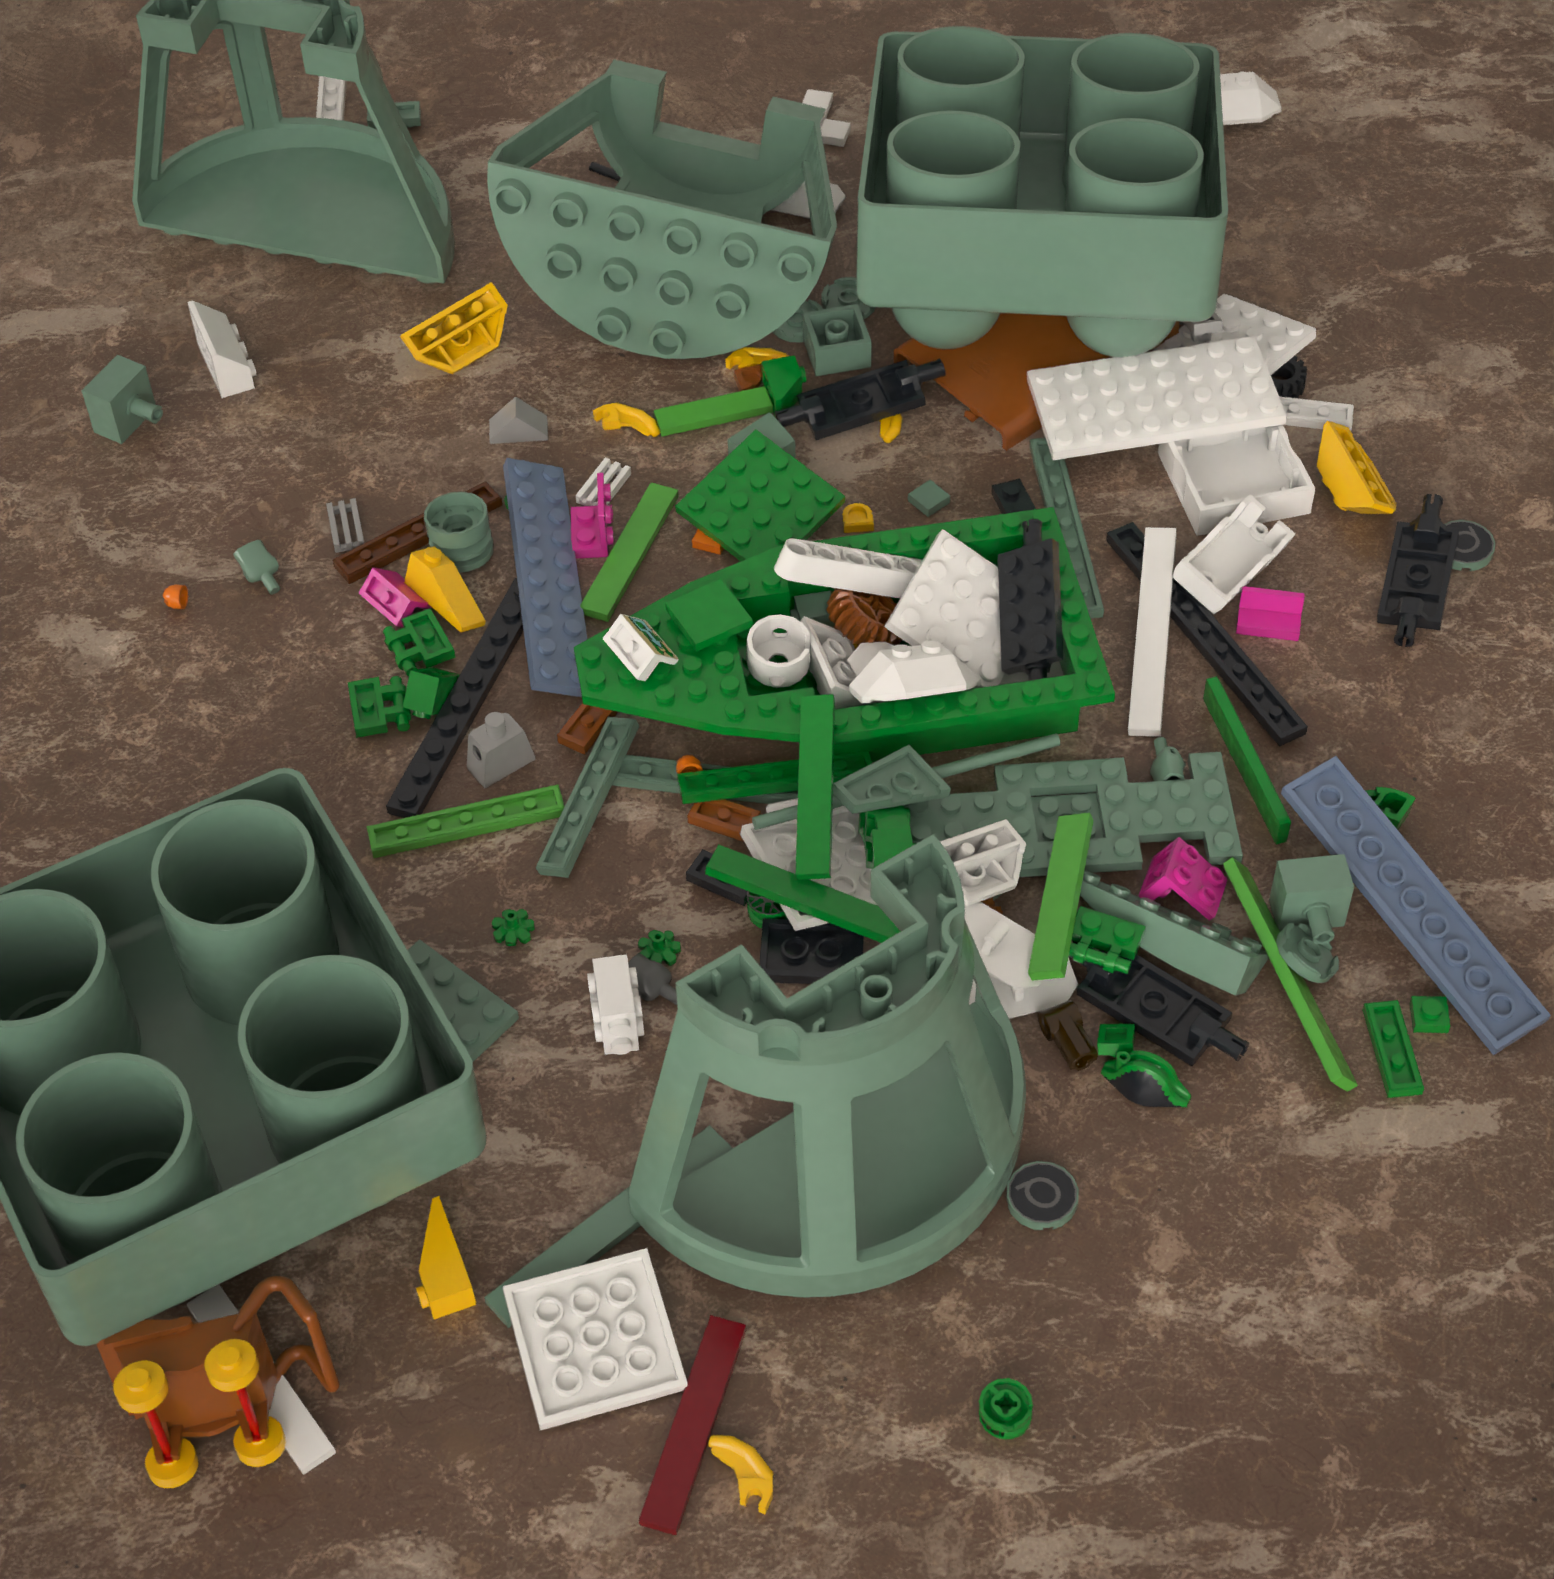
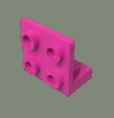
(589, 525)
(1188, 874)

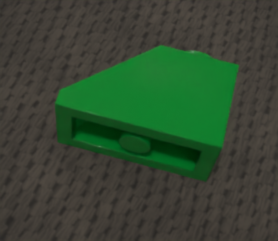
(783, 381)
(428, 690)

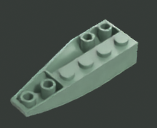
(1181, 940)

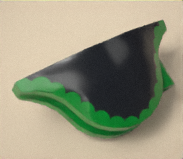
(1146, 1079)

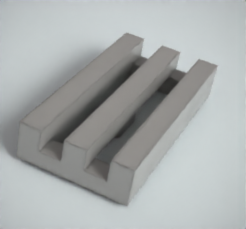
(342, 509)

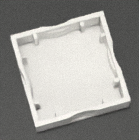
(1223, 469)

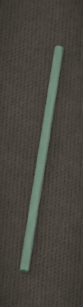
(943, 771)

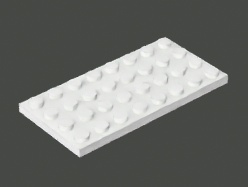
(1155, 397)

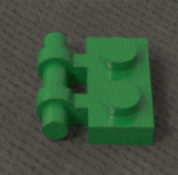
(427, 637)
(368, 708)
(1108, 934)

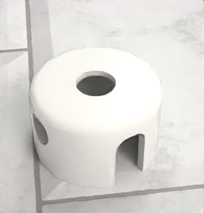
(764, 644)

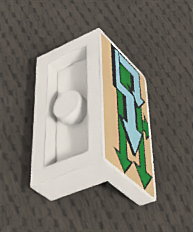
(638, 646)

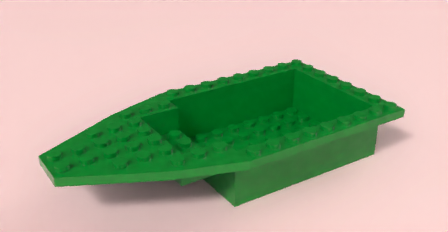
(720, 695)

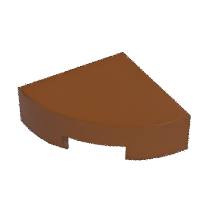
(748, 377)

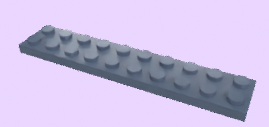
(545, 574)
(1416, 906)

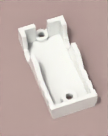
(1231, 555)

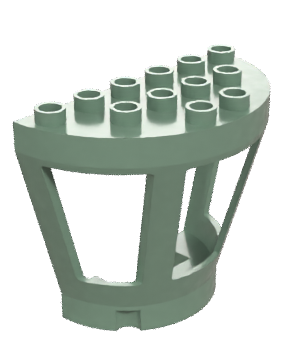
(281, 181)
(679, 244)
(895, 1093)

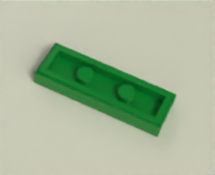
(1393, 1049)

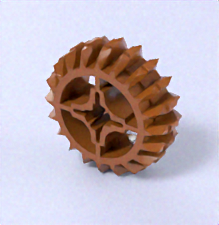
(862, 616)

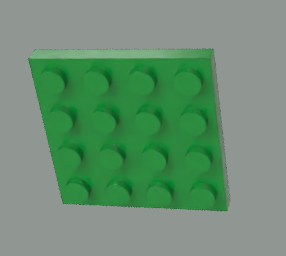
(759, 499)

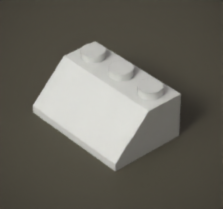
(222, 350)
(829, 663)

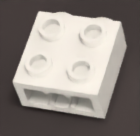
(615, 1004)

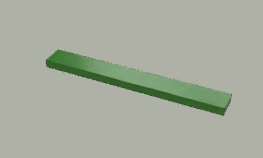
(1294, 984)

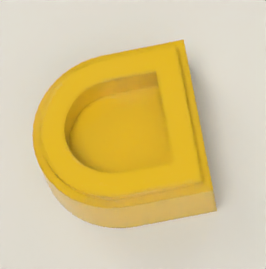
(857, 518)

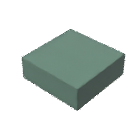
(929, 498)

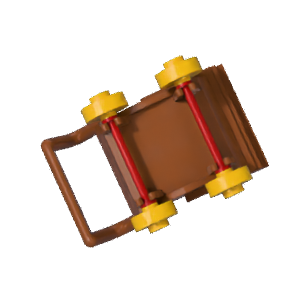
(210, 1379)

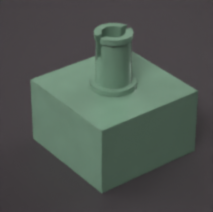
(120, 399)
(1312, 893)

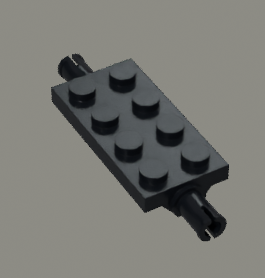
(862, 398)
(1418, 573)
(1030, 605)
(1161, 1009)

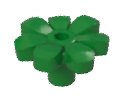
(513, 926)
(660, 947)

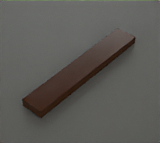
(398, 541)

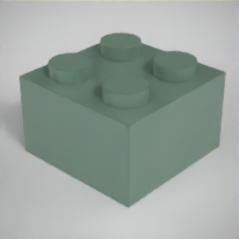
(836, 340)

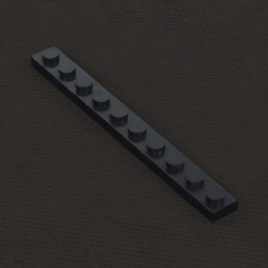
(1217, 647)
(459, 709)

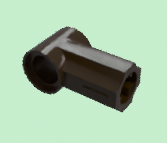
(1065, 1026)

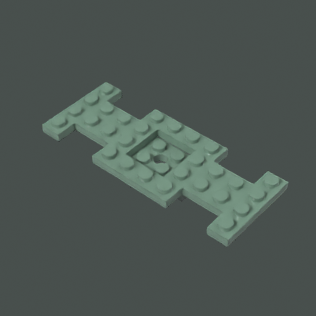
(1120, 810)

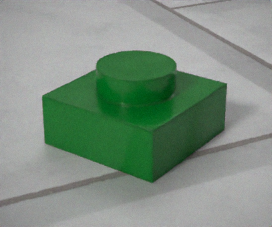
(1429, 1014)
(1115, 1038)

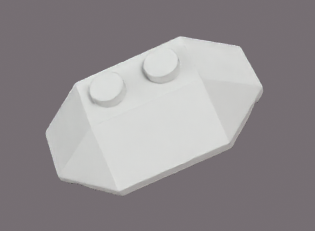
(1247, 99)
(912, 673)
(987, 860)

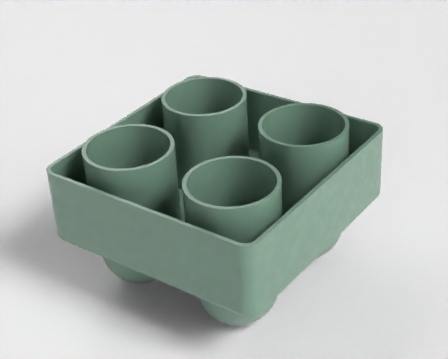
(1042, 185)
(211, 1056)

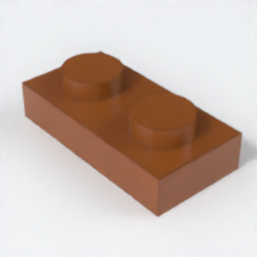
(584, 727)
(721, 817)

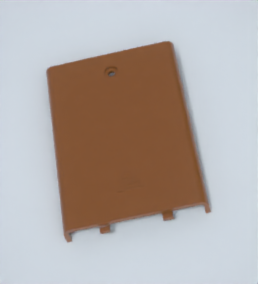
(993, 370)

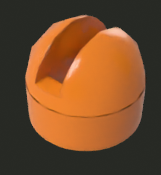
(176, 596)
(687, 764)

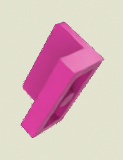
(391, 595)
(1270, 613)

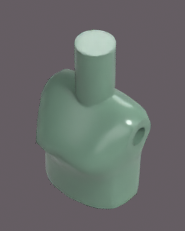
(258, 564)
(1168, 763)

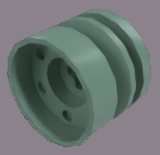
(460, 529)

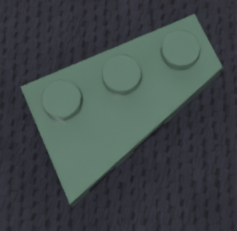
(891, 782)

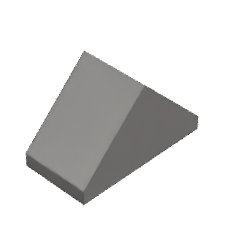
(518, 423)

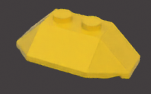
(460, 331)
(1351, 473)

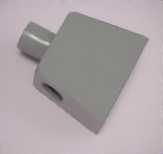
(497, 749)

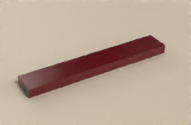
(692, 1426)

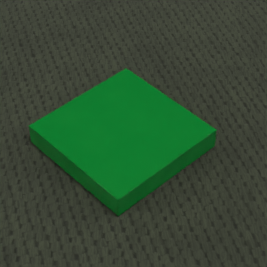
(708, 614)

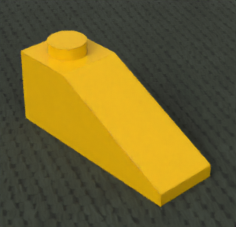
(442, 587)
(441, 1268)

